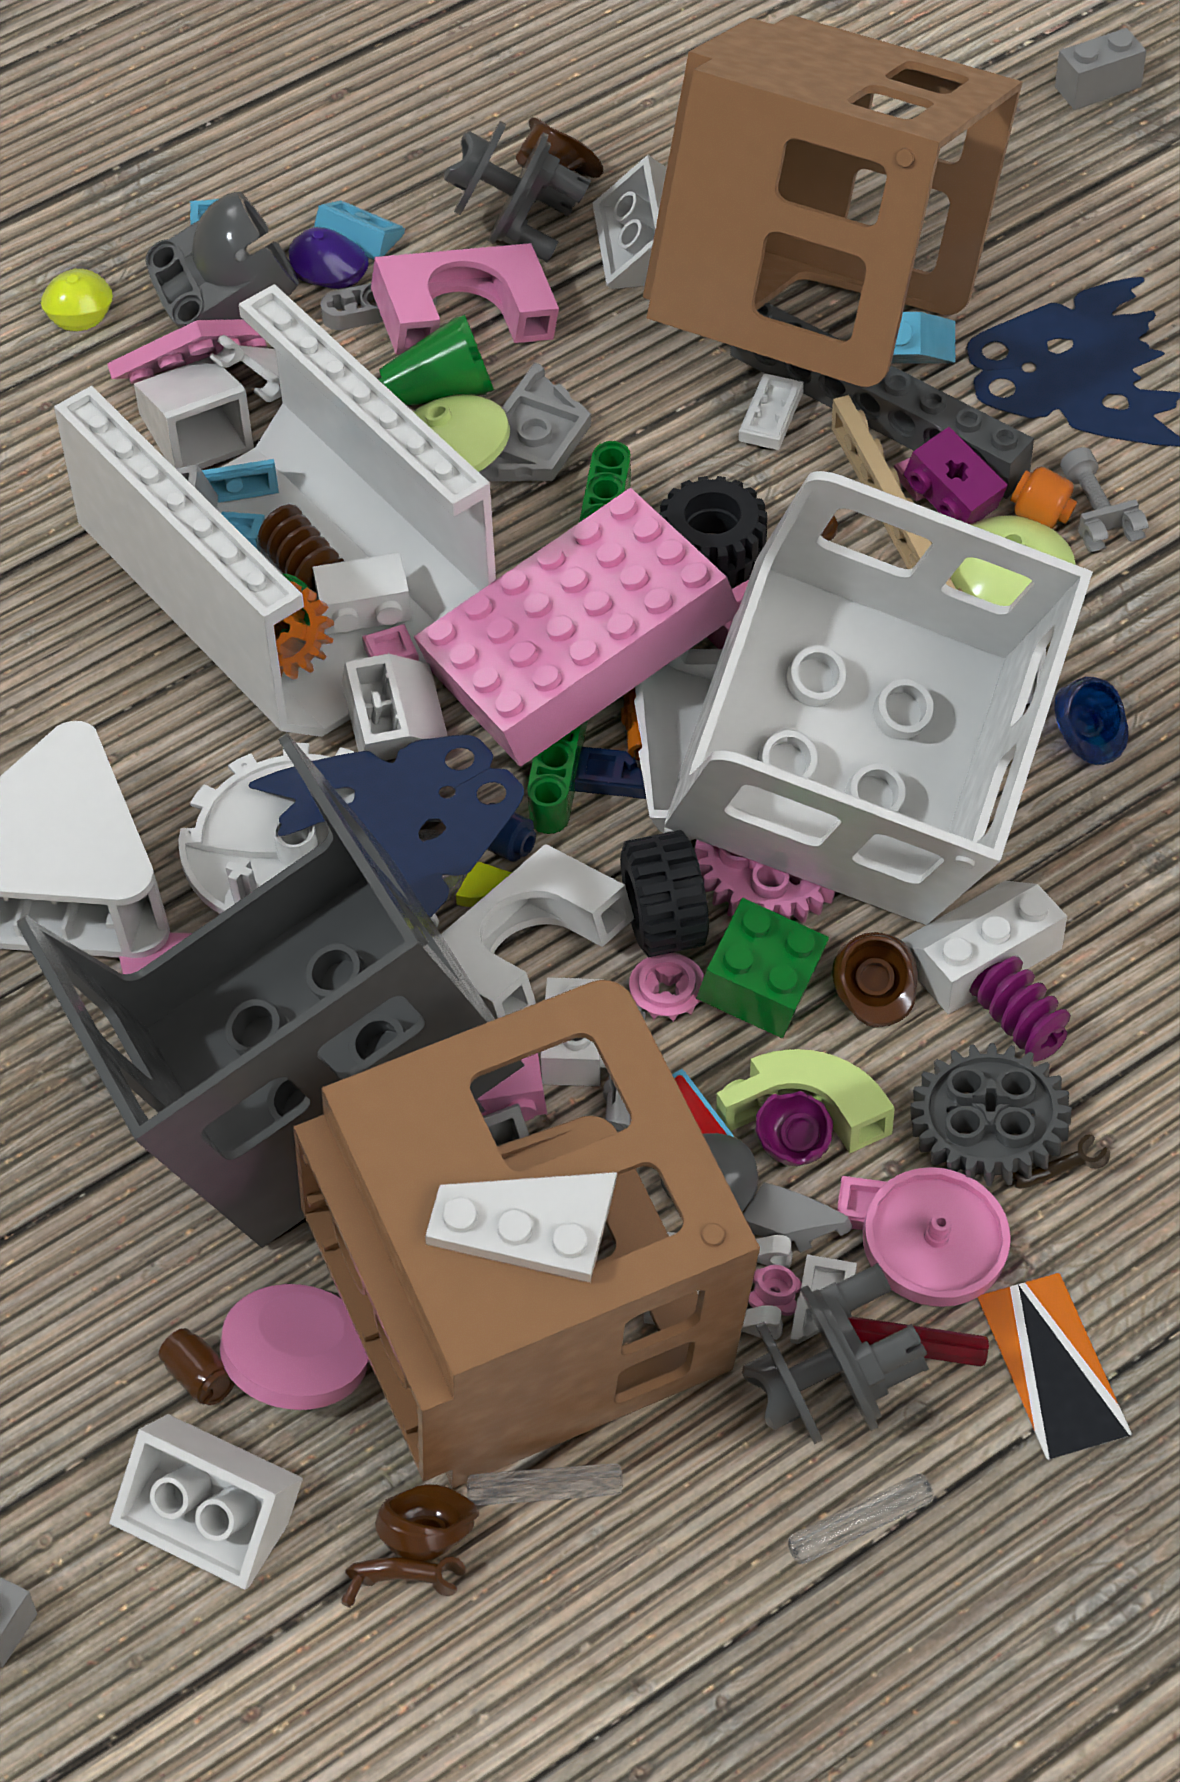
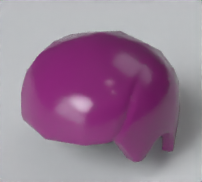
(794, 1128)

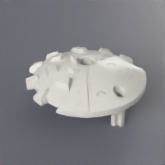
(237, 833)

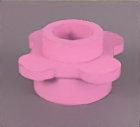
(775, 1287)

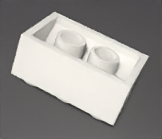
(627, 223)
(982, 932)
(204, 1499)

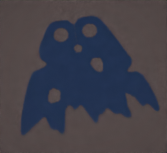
(1079, 379)
(401, 797)

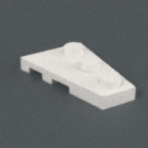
(526, 1222)

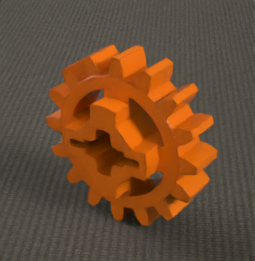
(302, 637)

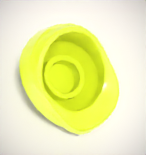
(77, 299)

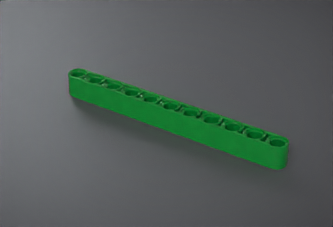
(555, 769)

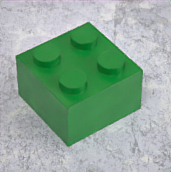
(762, 967)

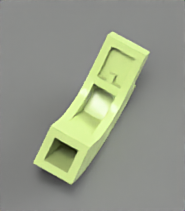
(850, 1095)

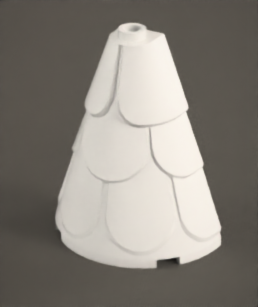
(667, 717)

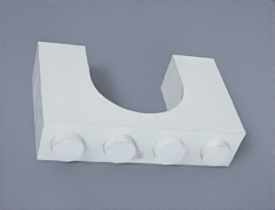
(539, 892)

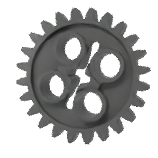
(991, 1114)

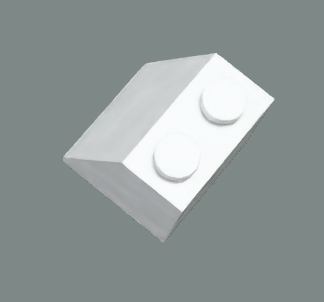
(196, 414)

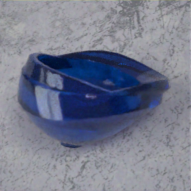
(1092, 720)

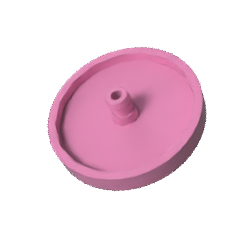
(936, 1236)
(293, 1347)

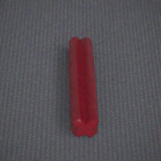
(938, 1343)

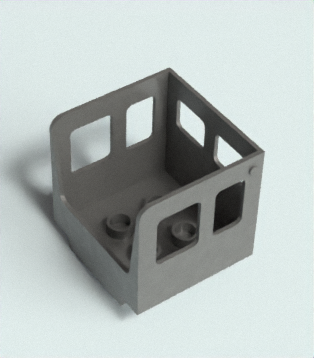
(265, 1009)

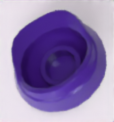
(327, 258)

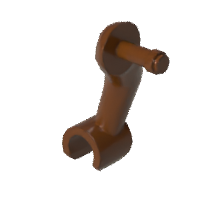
(401, 1568)

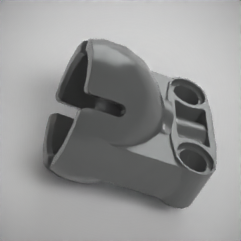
(207, 265)

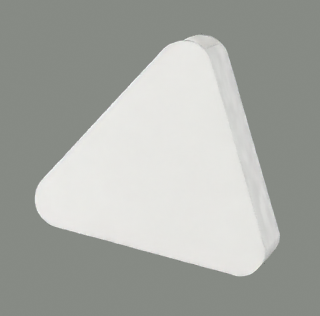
(75, 851)

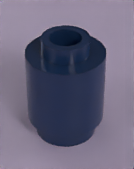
(515, 838)

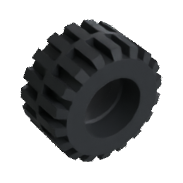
(720, 509)
(665, 893)

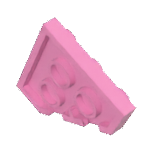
(182, 347)

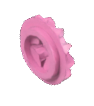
(668, 969)

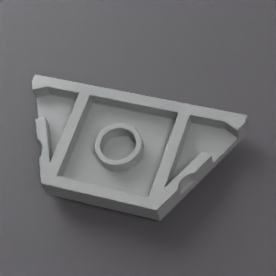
(542, 430)

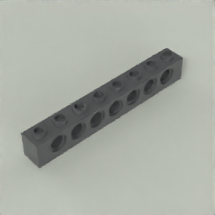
(907, 409)

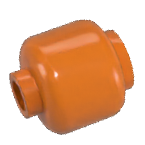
(1044, 497)

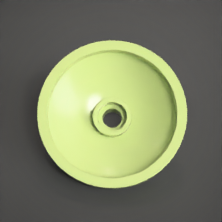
(470, 425)
(1000, 584)

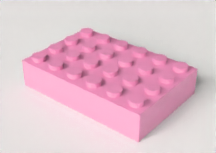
(577, 625)

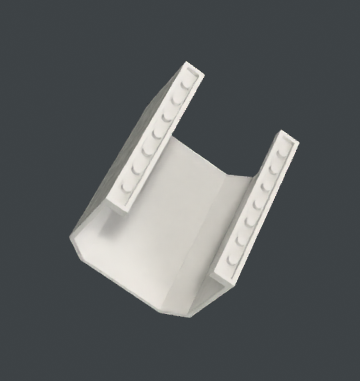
(351, 464)

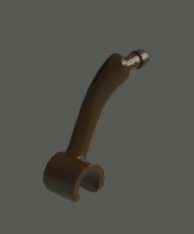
(1064, 1164)

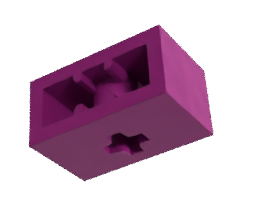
(954, 478)

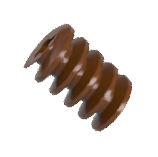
(295, 543)

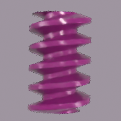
(1021, 1007)

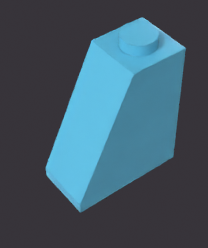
(924, 339)

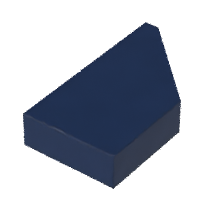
(609, 773)

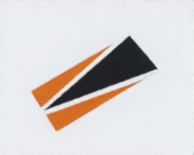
(1054, 1366)

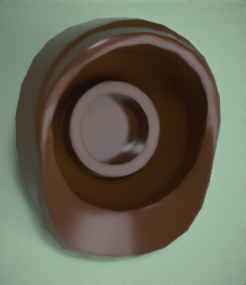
(876, 978)
(425, 1521)

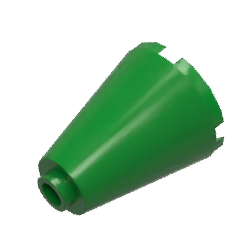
(438, 366)

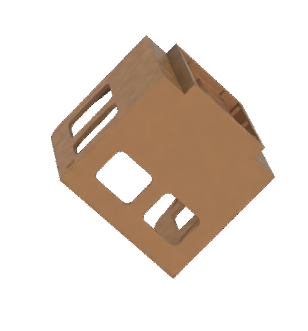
(767, 175)
(499, 1355)

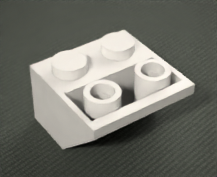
(391, 703)

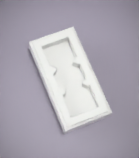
(771, 411)

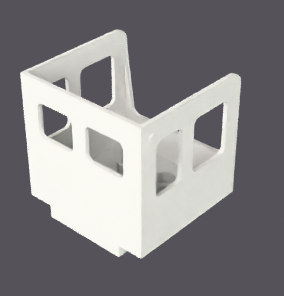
(876, 706)

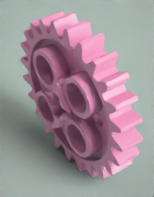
(740, 877)

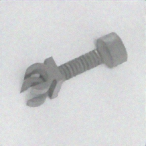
(1081, 468)

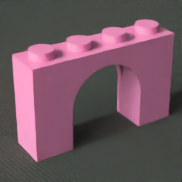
(502, 274)

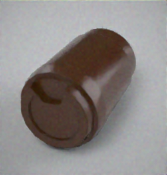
(196, 1367)

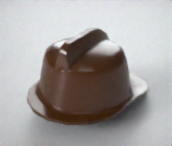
(570, 151)

